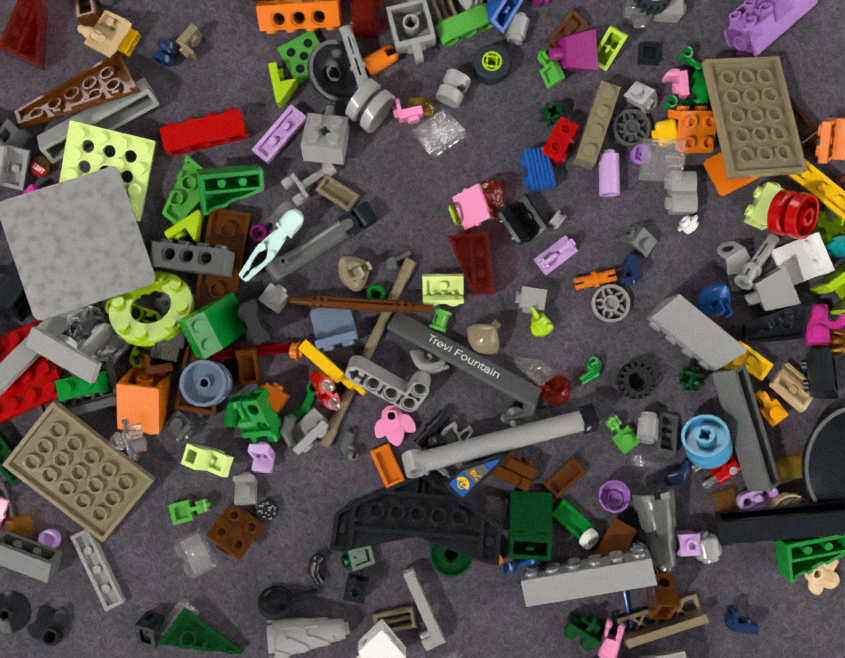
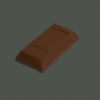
(248, 366)
(565, 477)

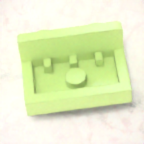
(443, 289)

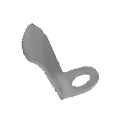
(734, 261)

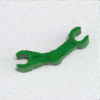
(306, 407)

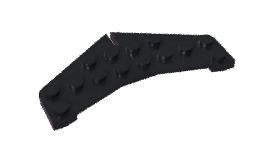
(430, 515)

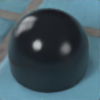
(436, 440)

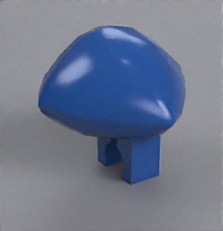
(715, 299)

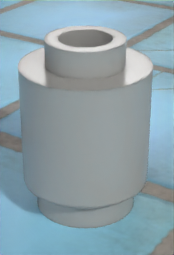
(517, 28)
(648, 427)

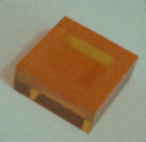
(724, 500)
(21, 524)

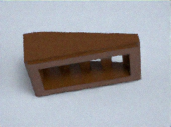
(87, 17)

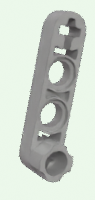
(433, 635)

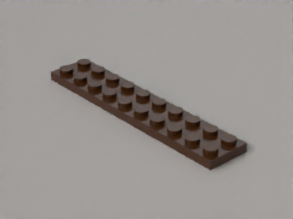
(230, 230)

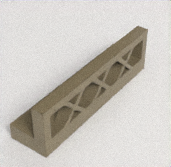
(662, 628)

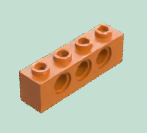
(268, 22)

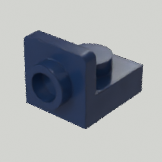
(630, 267)
(739, 623)

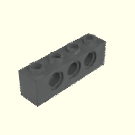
(220, 264)

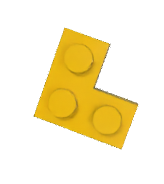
(755, 363)

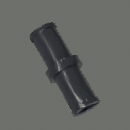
(431, 428)

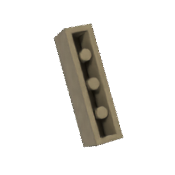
(596, 125)

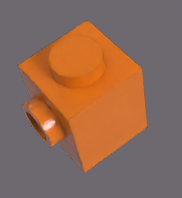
(277, 396)

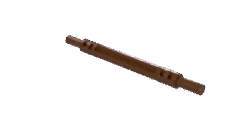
(361, 304)

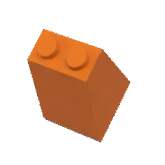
(143, 399)

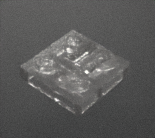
(439, 133)
(662, 160)

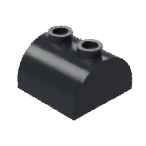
(821, 374)

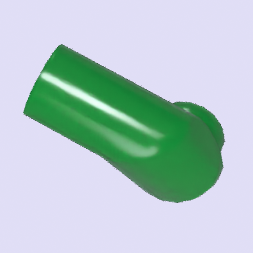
(593, 370)

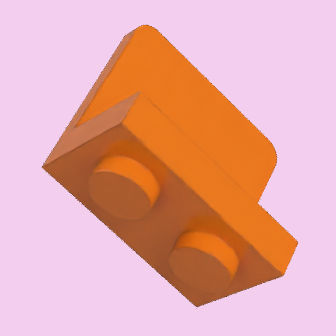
(695, 127)
(832, 140)
(716, 170)

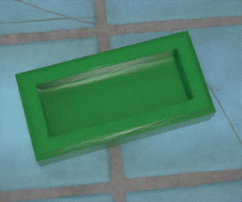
(571, 518)

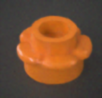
(294, 352)

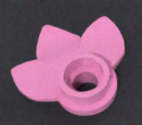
(394, 428)

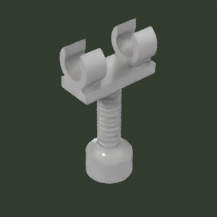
(288, 182)

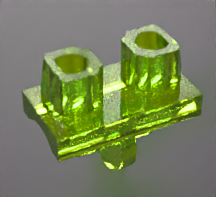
(829, 229)

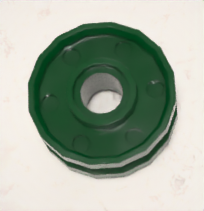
(448, 566)

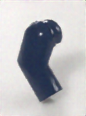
(678, 476)

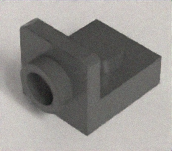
(180, 426)

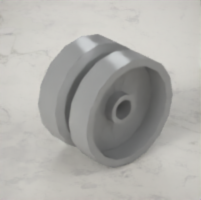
(370, 105)

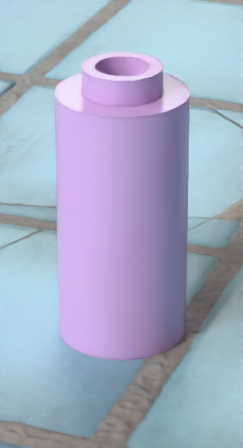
(609, 174)

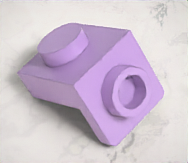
(262, 456)

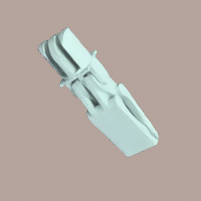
(288, 225)

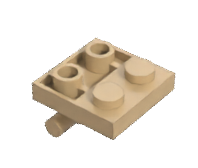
(106, 33)

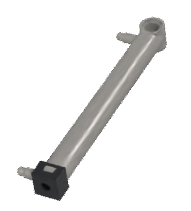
(421, 462)

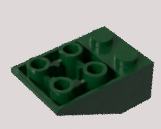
(530, 525)

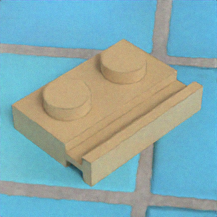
(789, 385)

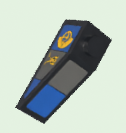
(470, 476)

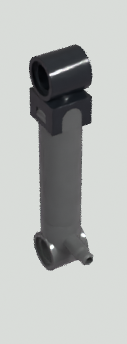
(346, 227)

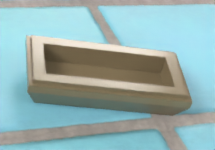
(337, 193)

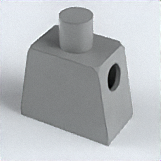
(773, 290)

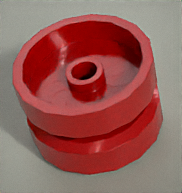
(793, 214)

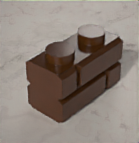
(516, 471)

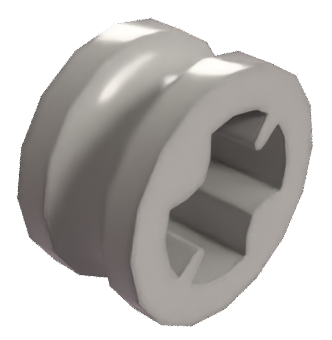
(557, 220)

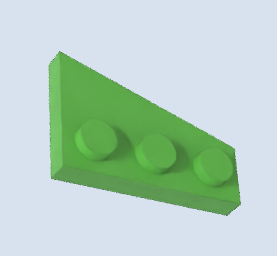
(185, 195)

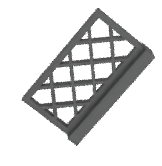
(95, 403)

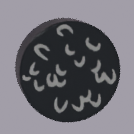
(267, 510)

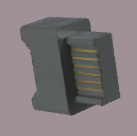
(169, 349)

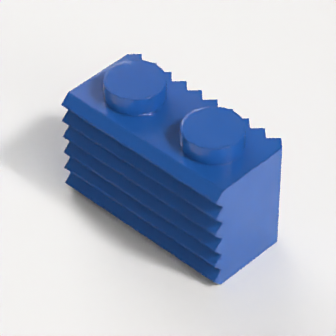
(538, 170)

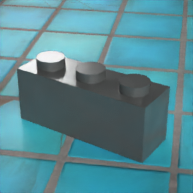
(28, 556)

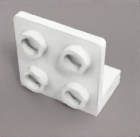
(804, 258)

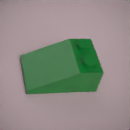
(213, 326)

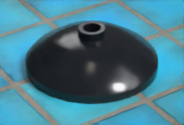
(332, 58)

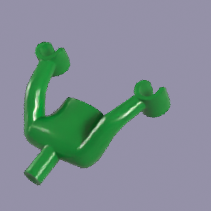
(697, 83)

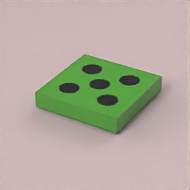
(296, 54)

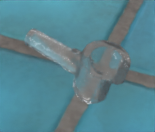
(638, 460)

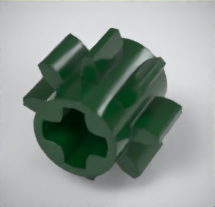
(546, 113)
(691, 378)

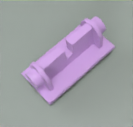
(556, 254)

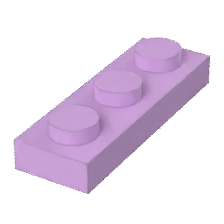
(279, 134)

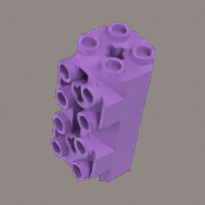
(761, 22)

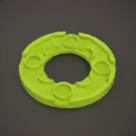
(165, 328)

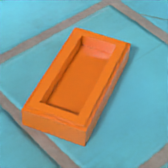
(387, 465)

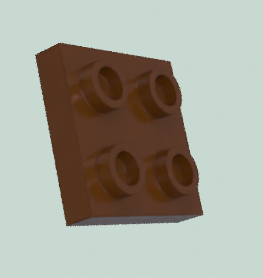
(235, 531)

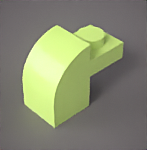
(207, 459)

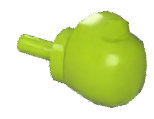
(540, 323)

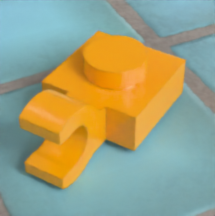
(770, 410)

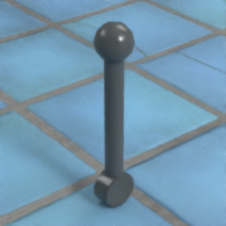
(3, 485)

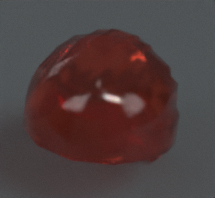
(494, 194)
(556, 390)

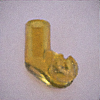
(427, 105)

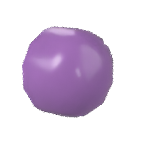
(614, 496)

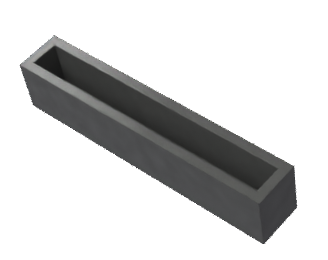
(746, 428)

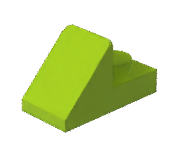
(282, 88)
(192, 224)

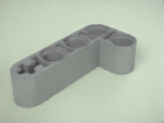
(362, 372)

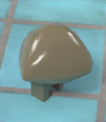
(353, 272)
(484, 337)

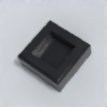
(648, 54)

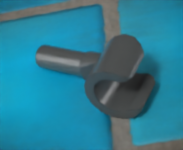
(391, 262)

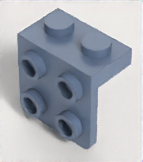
(333, 328)

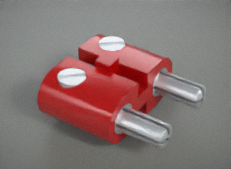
(325, 390)
(720, 474)

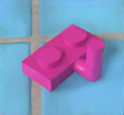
(818, 325)

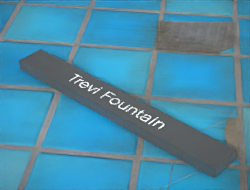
(464, 359)

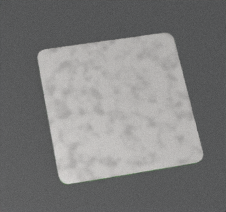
(76, 243)

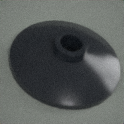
(18, 611)

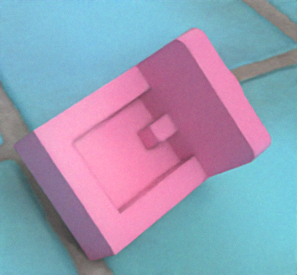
(409, 115)

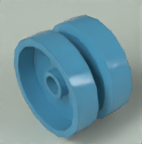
(707, 441)

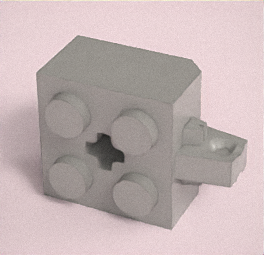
(412, 39)
(325, 137)

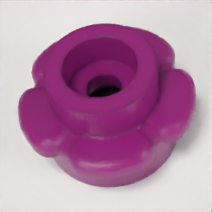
(254, 233)

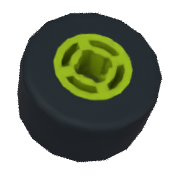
(491, 72)

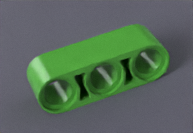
(463, 25)

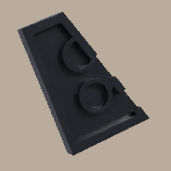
(778, 326)

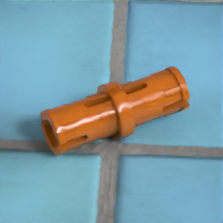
(595, 279)

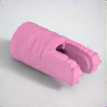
(611, 643)

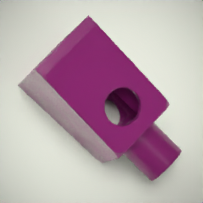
(577, 52)

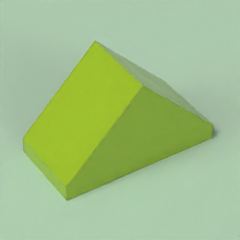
(610, 47)

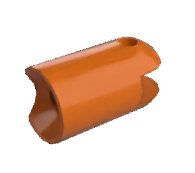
(379, 60)

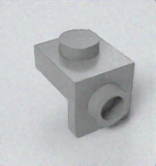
(642, 97)

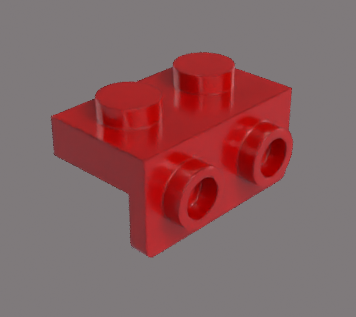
(559, 140)

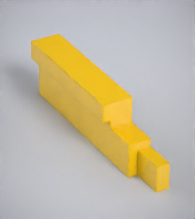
(328, 366)

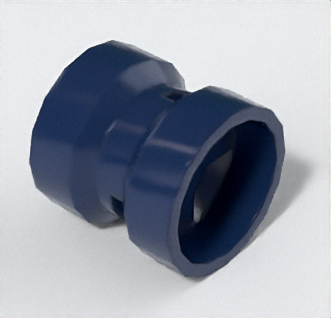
(165, 52)

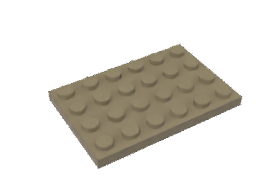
(753, 117)
(78, 471)

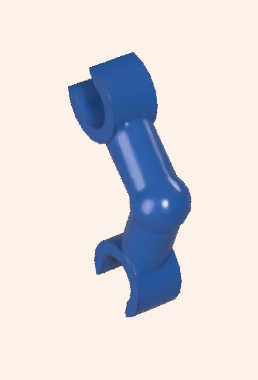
(516, 563)

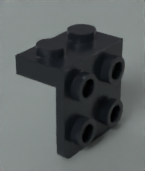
(522, 220)

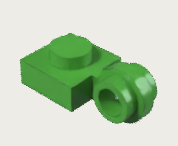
(552, 72)
(625, 437)
(184, 511)

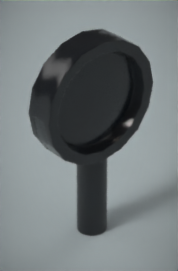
(278, 601)

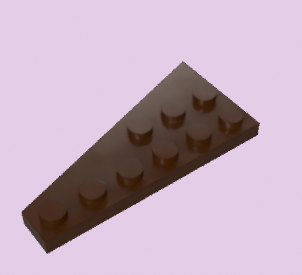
(94, 86)

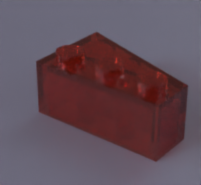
(364, 18)
(27, 33)
(476, 261)

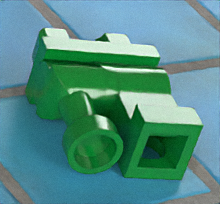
(256, 416)

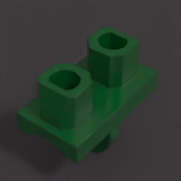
(585, 628)

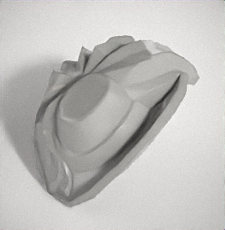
(428, 362)

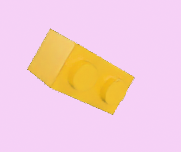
(129, 42)

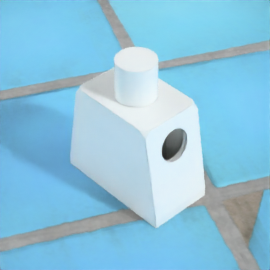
(381, 643)

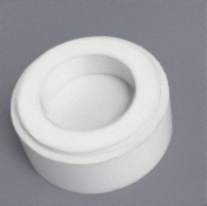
(589, 539)

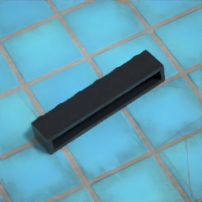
(780, 522)

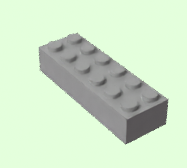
(588, 576)

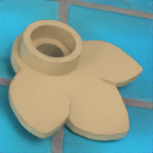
(823, 578)

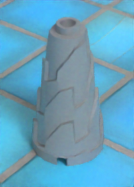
(301, 634)

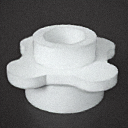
(688, 224)

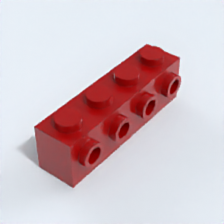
(204, 132)

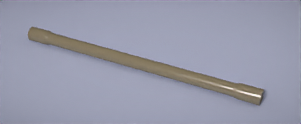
(403, 276)

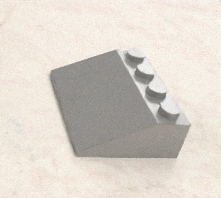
(694, 333)

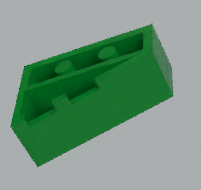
(227, 184)
(805, 554)

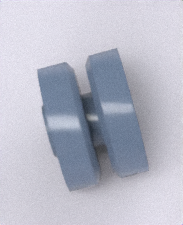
(194, 378)

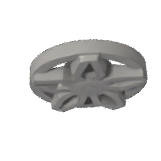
(610, 303)

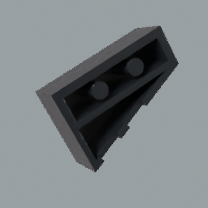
(12, 293)

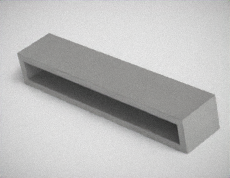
(107, 116)

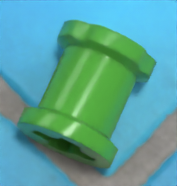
(440, 320)

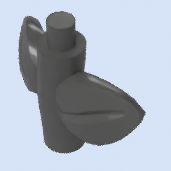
(517, 416)

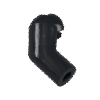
(313, 568)

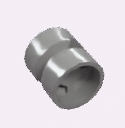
(454, 85)

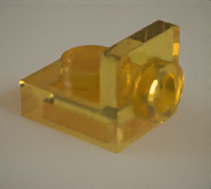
(789, 468)

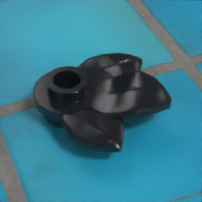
(49, 621)

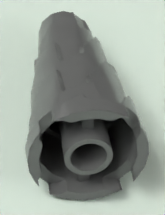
(658, 520)

